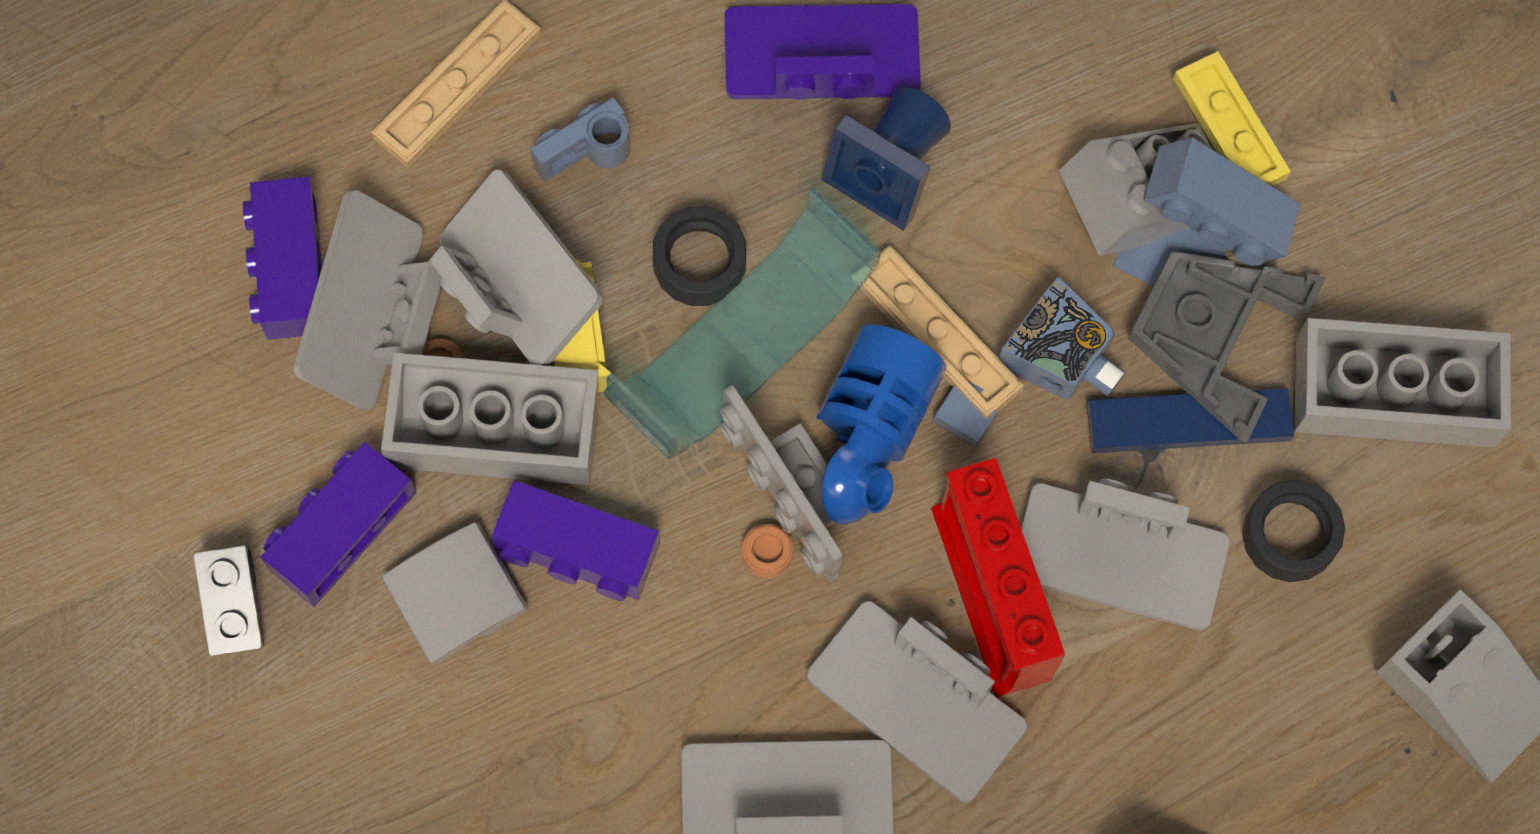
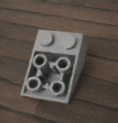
(1110, 187)
(1469, 685)

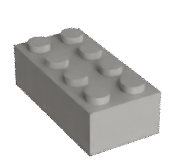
(1402, 382)

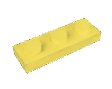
(1230, 118)

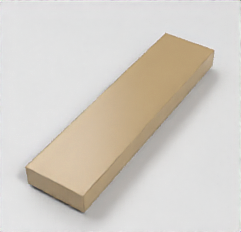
(456, 83)
(923, 315)

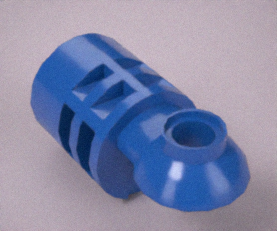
(875, 414)

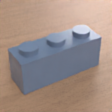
(1222, 202)

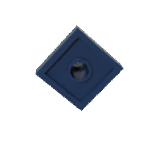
(884, 165)

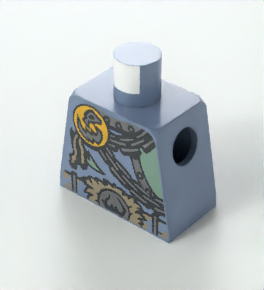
(1062, 345)

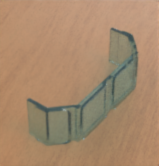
(749, 330)

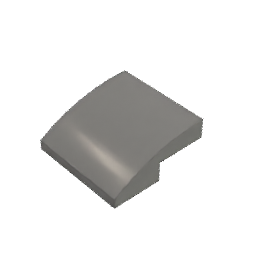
(454, 592)

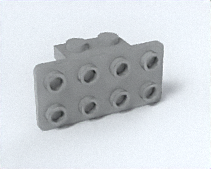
(514, 272)
(366, 302)
(794, 477)
(1125, 551)
(919, 698)
(787, 788)

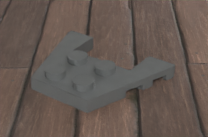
(1196, 321)

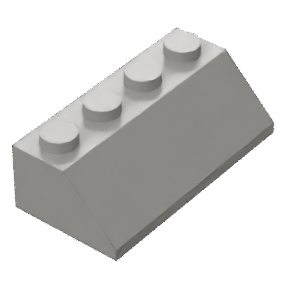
(491, 418)

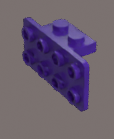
(821, 51)

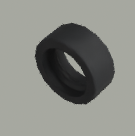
(699, 220)
(1316, 501)

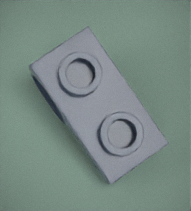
(564, 147)

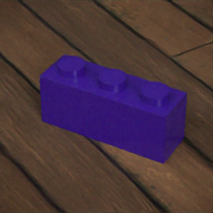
(283, 254)
(337, 523)
(575, 541)

